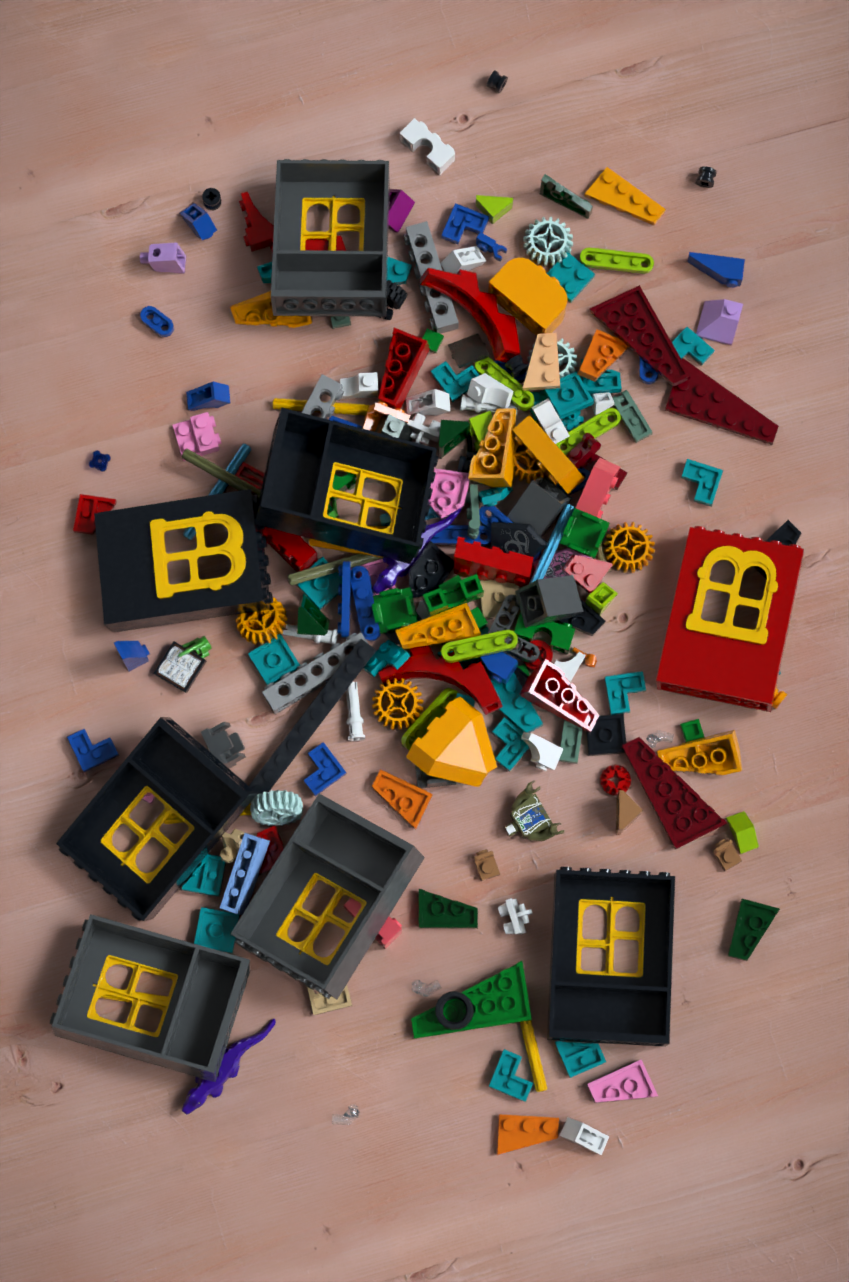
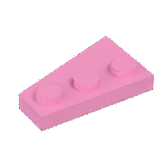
(623, 1084)

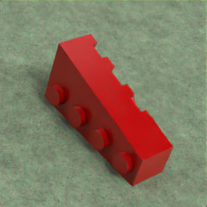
(403, 364)
(291, 548)
(491, 563)

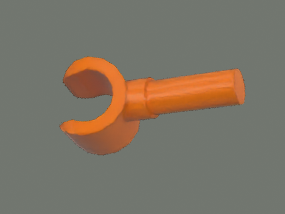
(590, 658)

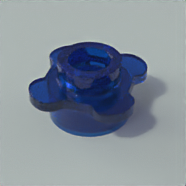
(102, 466)

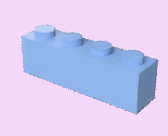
(244, 874)

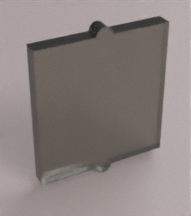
(468, 350)

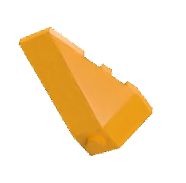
(259, 311)
(496, 454)
(710, 754)

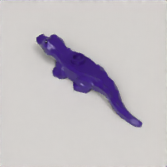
(388, 576)
(228, 1069)

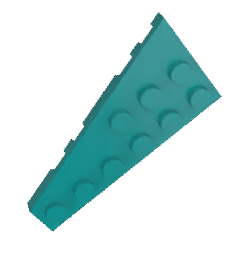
(515, 707)

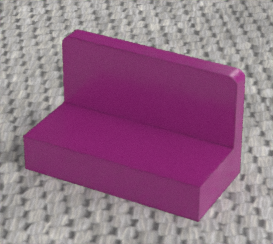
(399, 208)

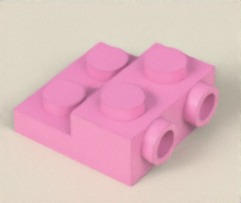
(197, 435)

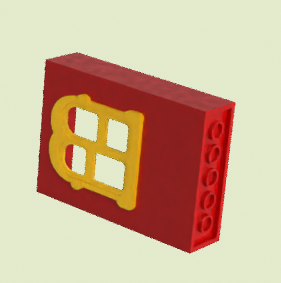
(719, 658)

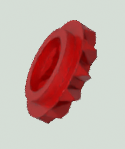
(546, 654)
(608, 785)

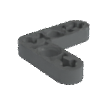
(497, 626)

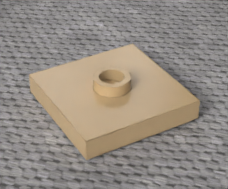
(494, 597)

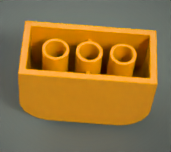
(530, 295)

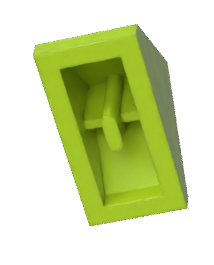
(494, 206)
(601, 598)
(743, 832)

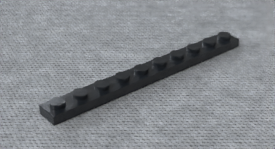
(312, 717)

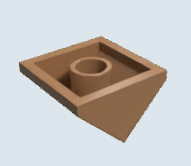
(626, 812)

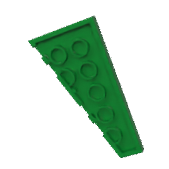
(495, 1002)

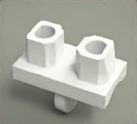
(431, 432)
(518, 916)

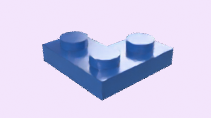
(461, 219)
(91, 755)
(328, 771)

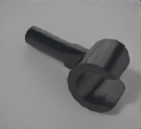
(470, 453)

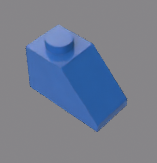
(198, 221)

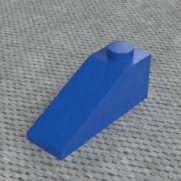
(721, 268)
(132, 653)
(499, 666)

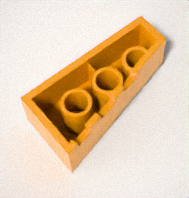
(548, 454)

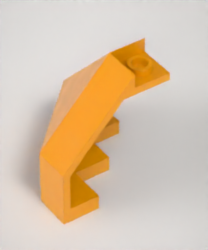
(455, 746)

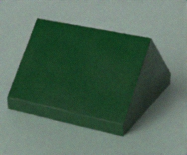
(451, 435)
(311, 619)

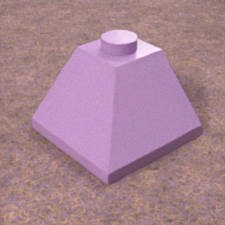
(719, 320)

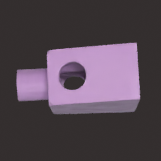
(165, 258)

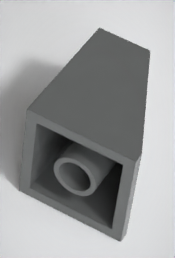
(540, 505)
(549, 600)

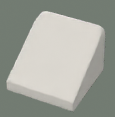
(601, 402)

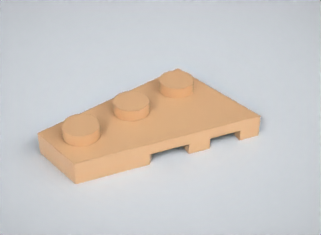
(544, 364)

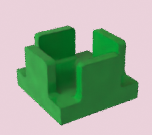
(584, 532)
(394, 609)

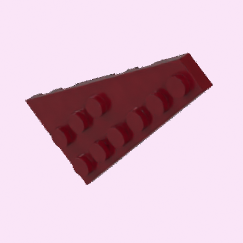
(639, 328)
(714, 405)
(674, 801)

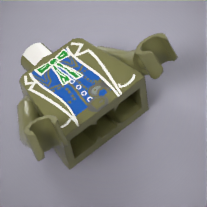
(530, 817)

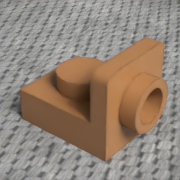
(726, 854)
(486, 865)

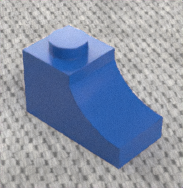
(208, 396)

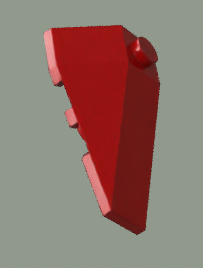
(554, 693)

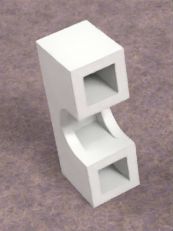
(417, 135)

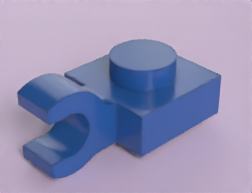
(488, 244)

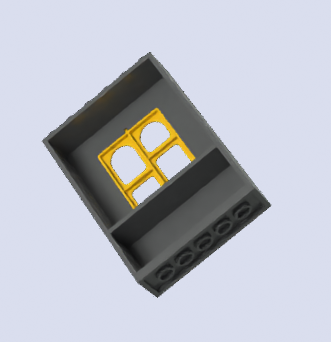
(330, 280)
(354, 860)
(194, 1016)

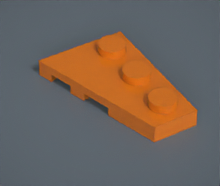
(601, 355)
(402, 796)
(524, 1131)

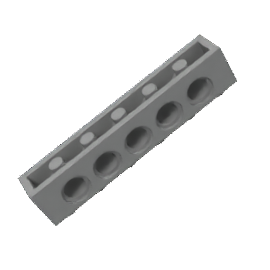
(421, 233)
(324, 386)
(278, 702)

